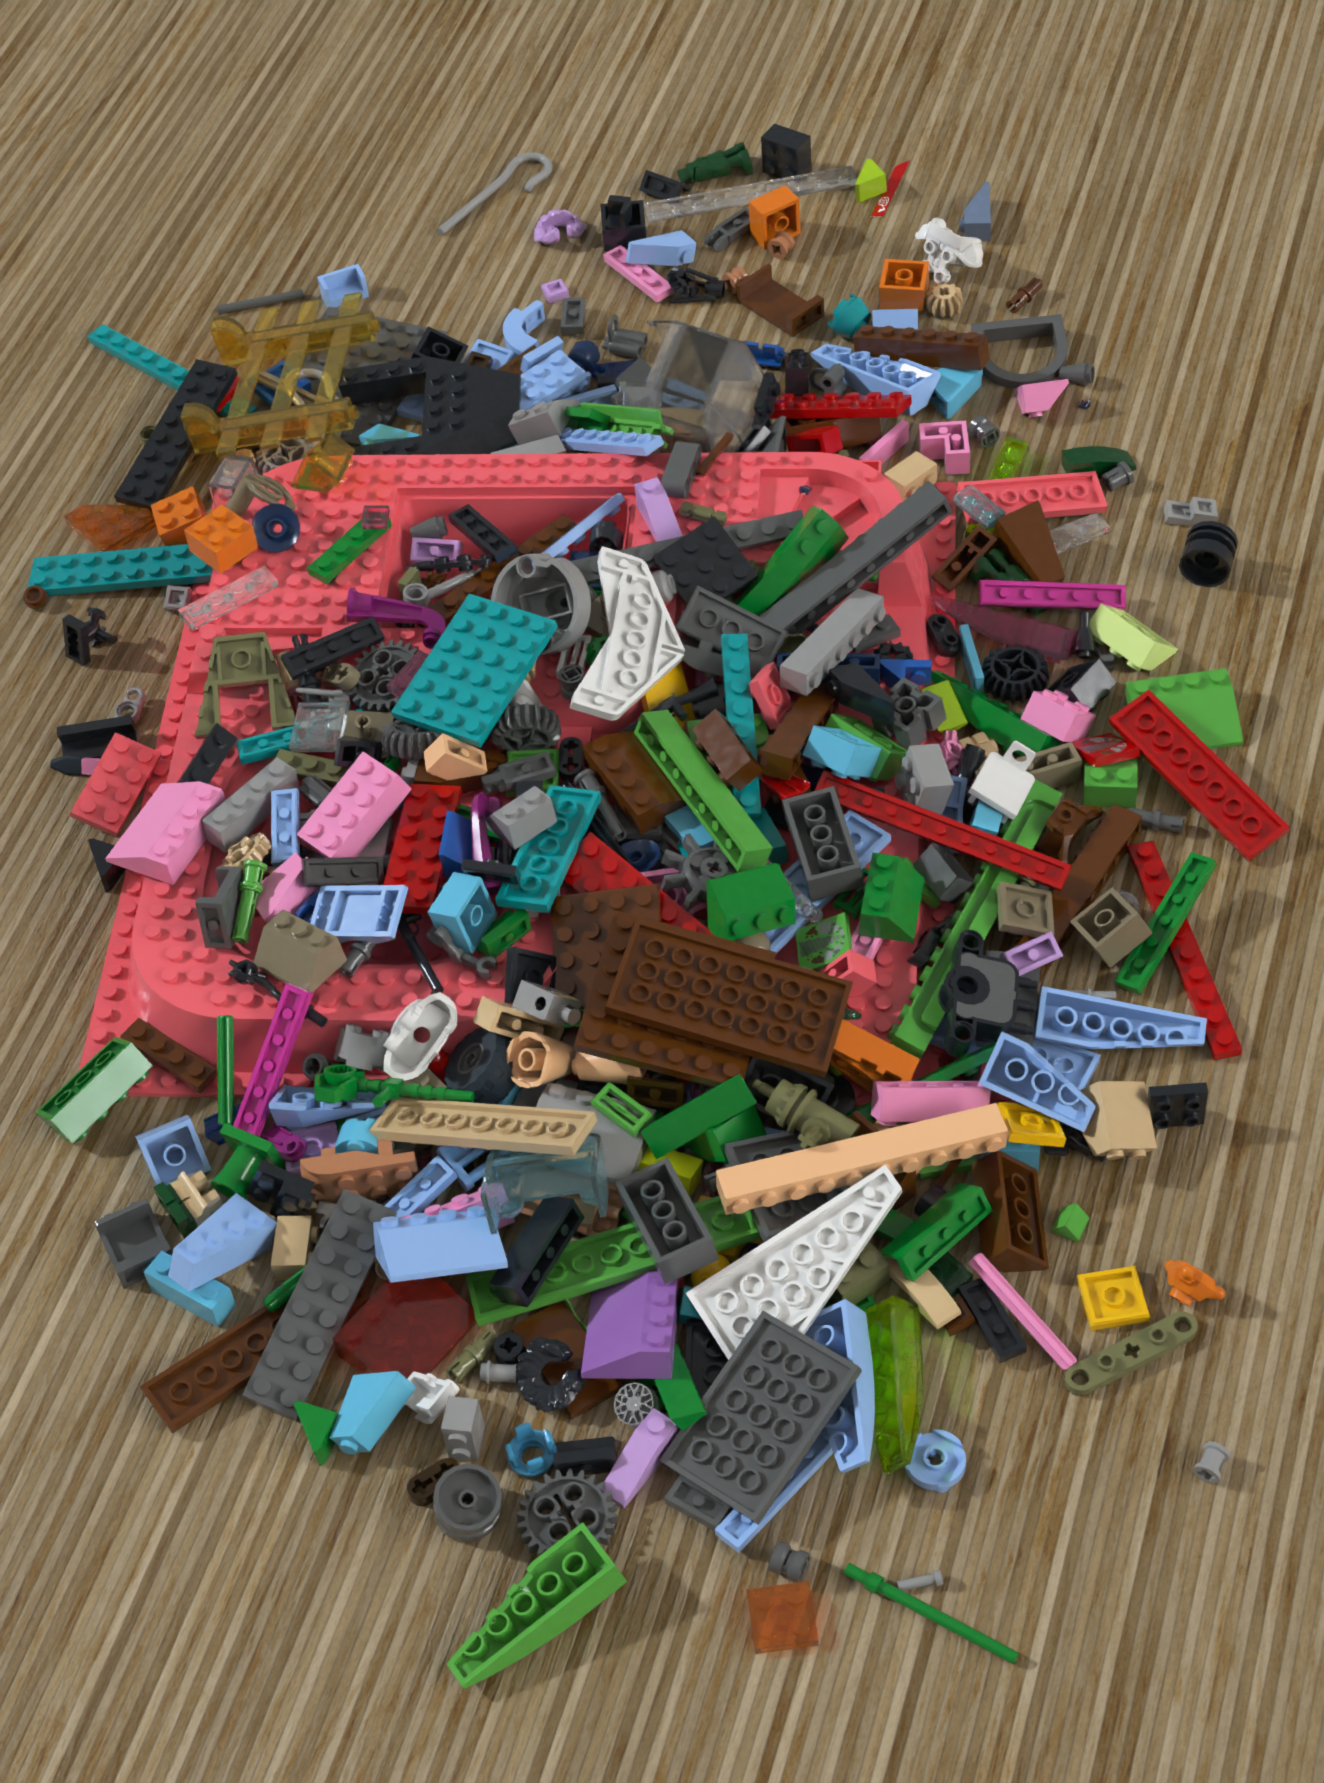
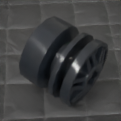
(1208, 554)

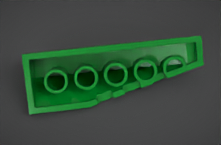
(803, 551)
(996, 718)

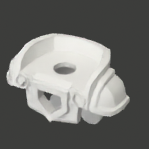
(948, 248)
(404, 1054)

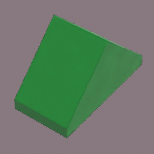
(318, 1428)

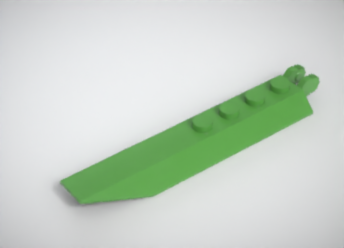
(629, 420)

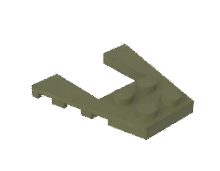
(243, 662)

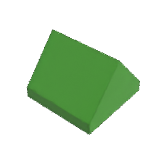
(1070, 1222)

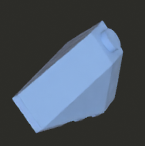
(297, 1107)

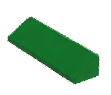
(681, 1394)

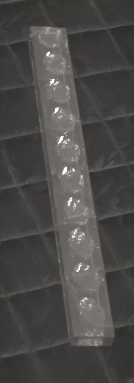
(740, 195)

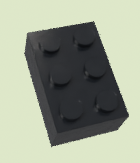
(774, 1074)

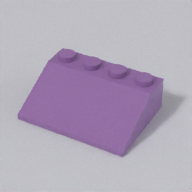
(632, 1329)

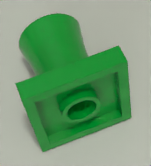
(241, 1167)

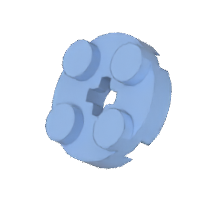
(939, 1476)

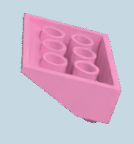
(167, 830)

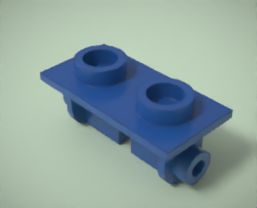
(769, 355)

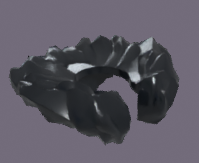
(529, 1375)

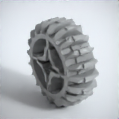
(288, 451)

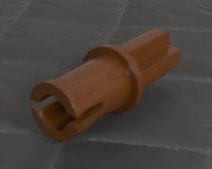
(1024, 294)

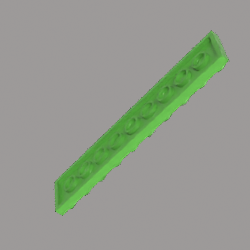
(604, 1261)

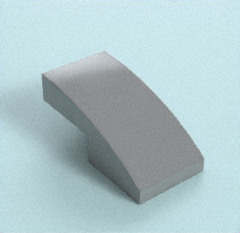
(1190, 513)

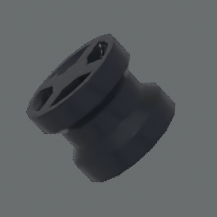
(508, 1340)

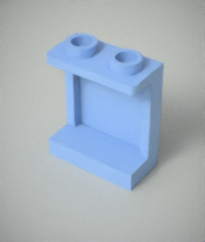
(544, 351)

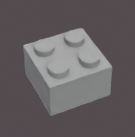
(925, 778)

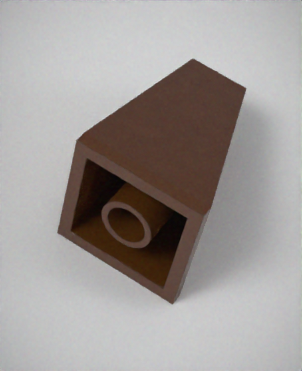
(1029, 543)

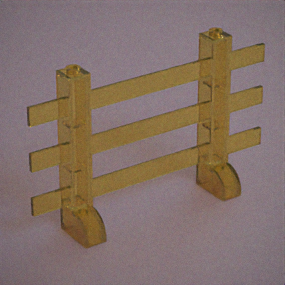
(268, 342)

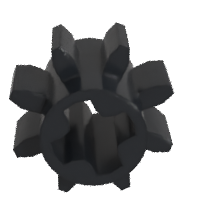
(503, 853)

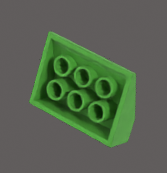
(1200, 701)

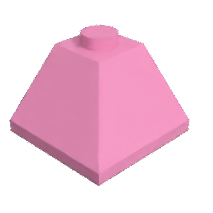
(1039, 396)

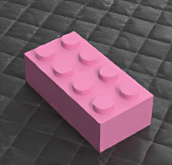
(354, 809)

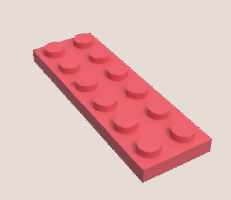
(1057, 493)

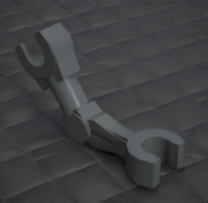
(443, 939)

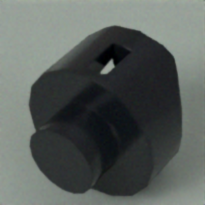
(606, 536)

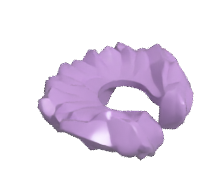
(547, 235)

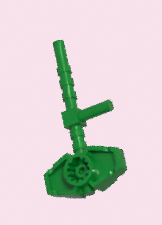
(343, 1082)

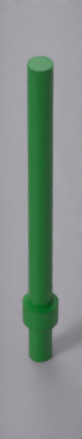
(876, 1584)

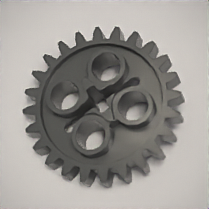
(376, 671)
(592, 1505)

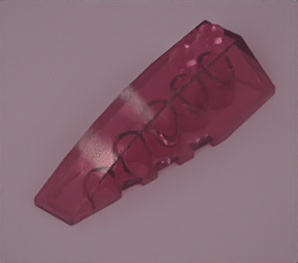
(1048, 638)

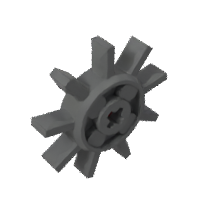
(695, 869)

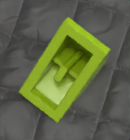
(870, 181)

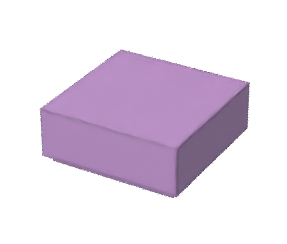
(555, 291)

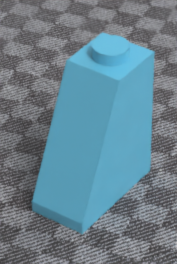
(954, 389)
(369, 1409)

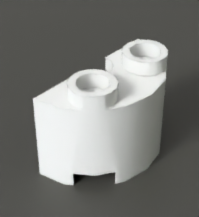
(429, 1396)

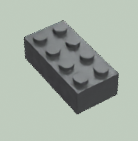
(823, 843)
(666, 1220)

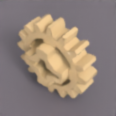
(247, 849)

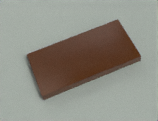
(560, 1323)

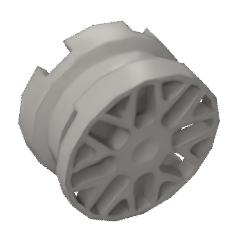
(636, 1403)

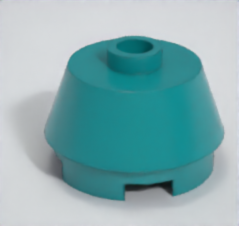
(850, 317)

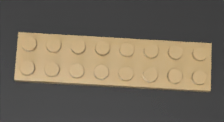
(484, 1126)

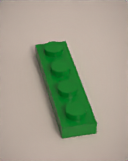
(344, 552)

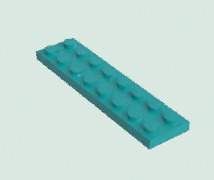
(118, 570)

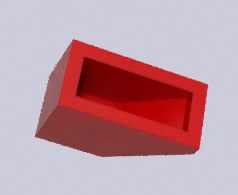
(818, 439)

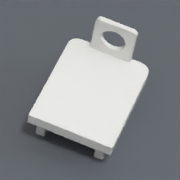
(1004, 781)

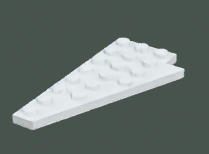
(797, 1267)

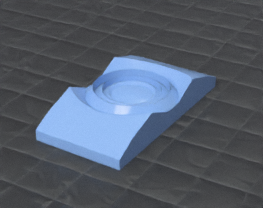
(360, 911)

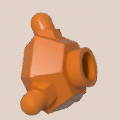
(1191, 1283)

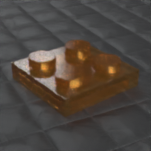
(782, 1617)

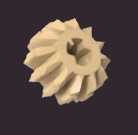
(944, 300)

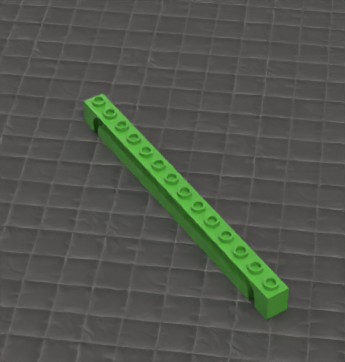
(979, 914)

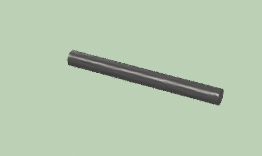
(261, 301)

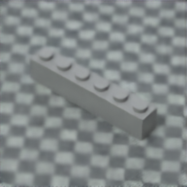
(832, 641)

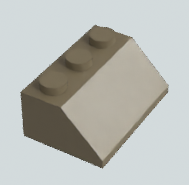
(298, 952)

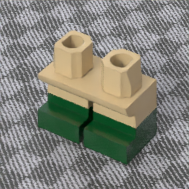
(185, 1204)

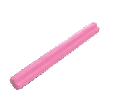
(1022, 1311)

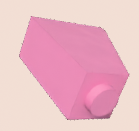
(283, 889)

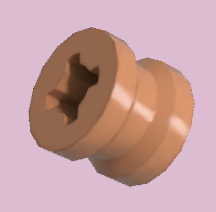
(781, 244)
(733, 278)

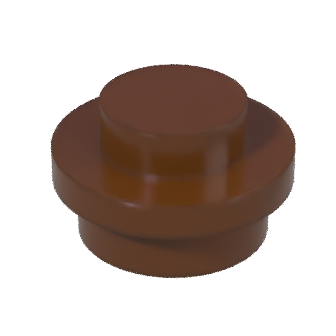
(35, 597)

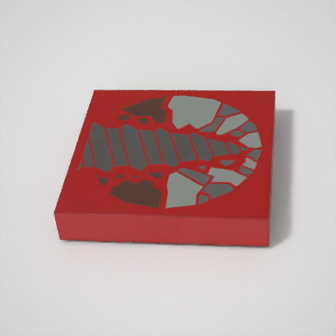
(1105, 750)

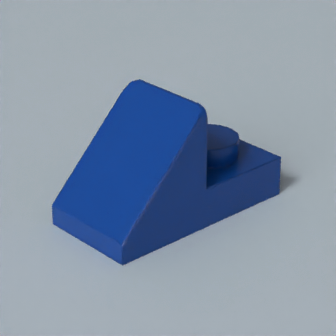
(914, 670)

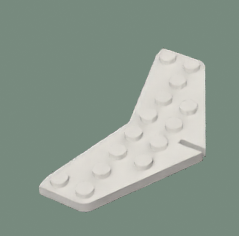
(640, 639)

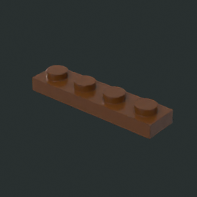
(170, 1055)

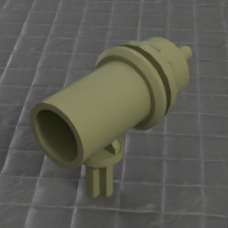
(806, 1114)

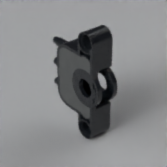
(989, 998)

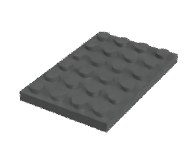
(761, 1416)

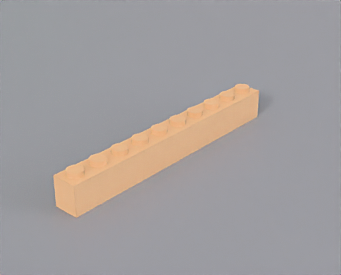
(853, 1159)

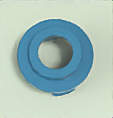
(526, 1438)

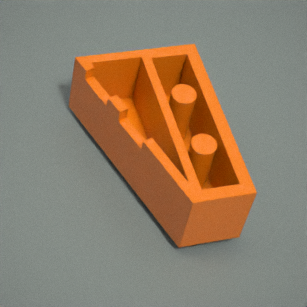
(869, 1058)

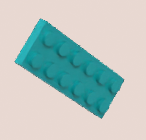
(549, 854)

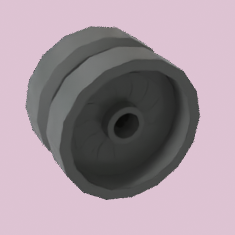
(465, 1521)

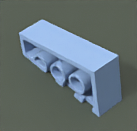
(222, 1243)

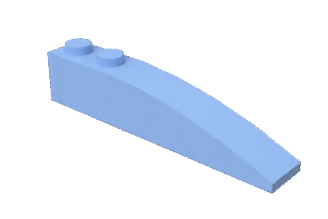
(881, 374)
(1111, 1024)
(851, 1427)

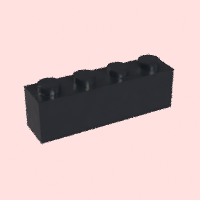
(537, 1250)

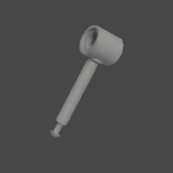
(420, 595)

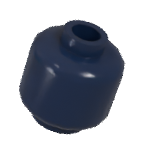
(585, 355)

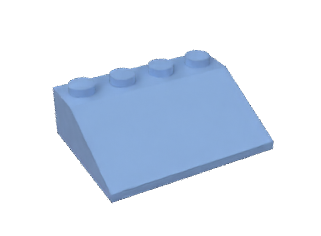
(437, 1245)

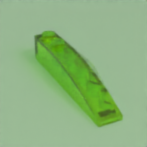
(897, 1379)

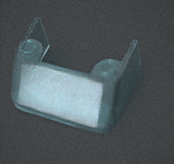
(527, 1176)

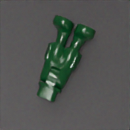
(717, 164)
(989, 568)

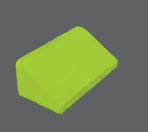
(953, 711)

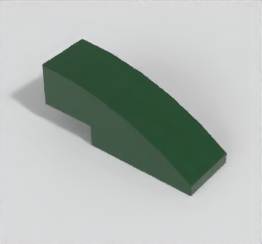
(1094, 459)

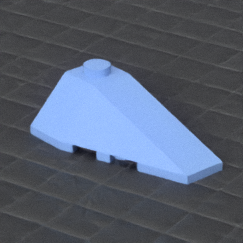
(1030, 1079)

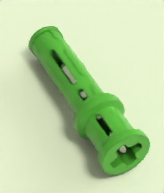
(250, 890)

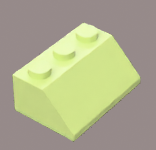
(1129, 638)

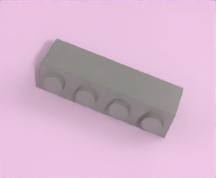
(248, 805)

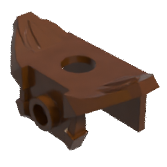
(1064, 828)

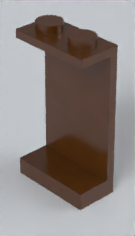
(778, 303)

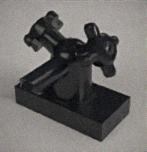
(79, 635)

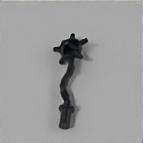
(247, 972)

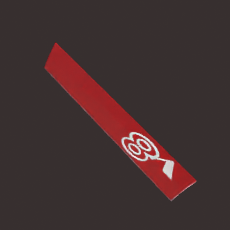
(892, 185)

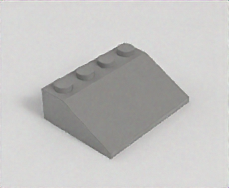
(620, 1149)

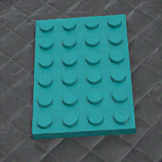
(474, 670)

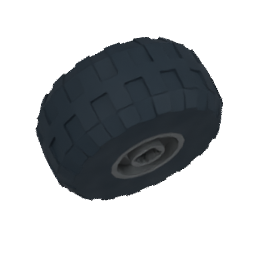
(481, 1066)

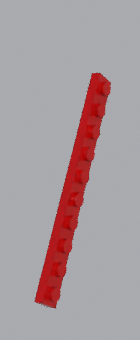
(947, 832)
(1187, 956)

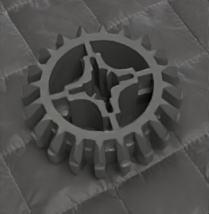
(526, 728)
(406, 740)

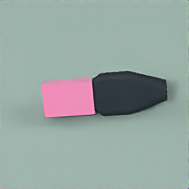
(74, 765)

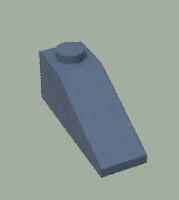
(977, 215)

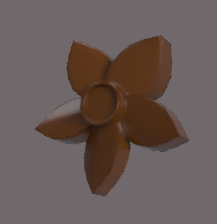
(433, 579)

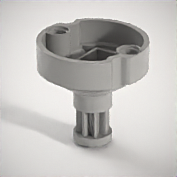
(550, 590)

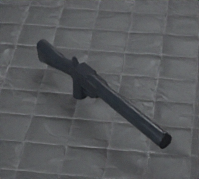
(675, 704)
(416, 951)

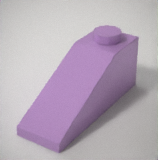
(656, 510)
(640, 1457)

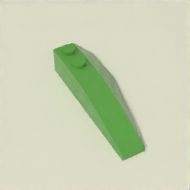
(549, 1599)

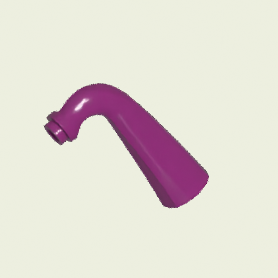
(383, 609)
(481, 808)

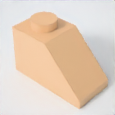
(454, 759)

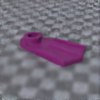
(287, 1144)

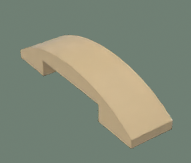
(927, 1292)

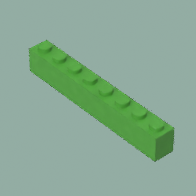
(703, 790)

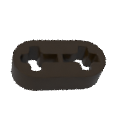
(428, 1479)

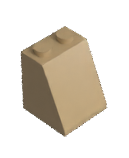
(1120, 1120)

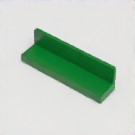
(698, 1116)
(938, 1229)

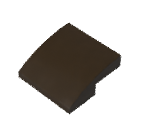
(657, 1093)

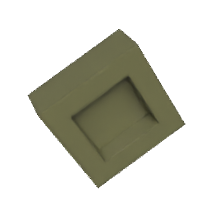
(411, 576)

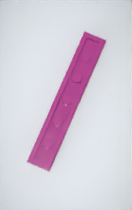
(1050, 595)
(273, 1059)

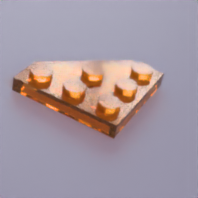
(110, 525)

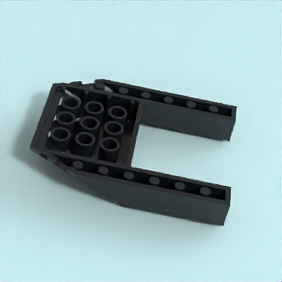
(463, 404)

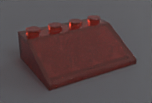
(405, 1328)

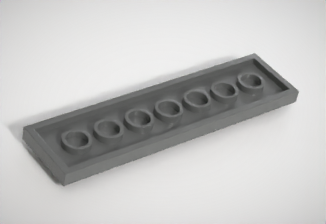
(317, 1307)

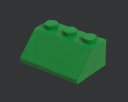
(891, 899)
(749, 902)

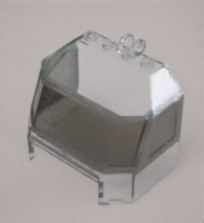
(699, 385)

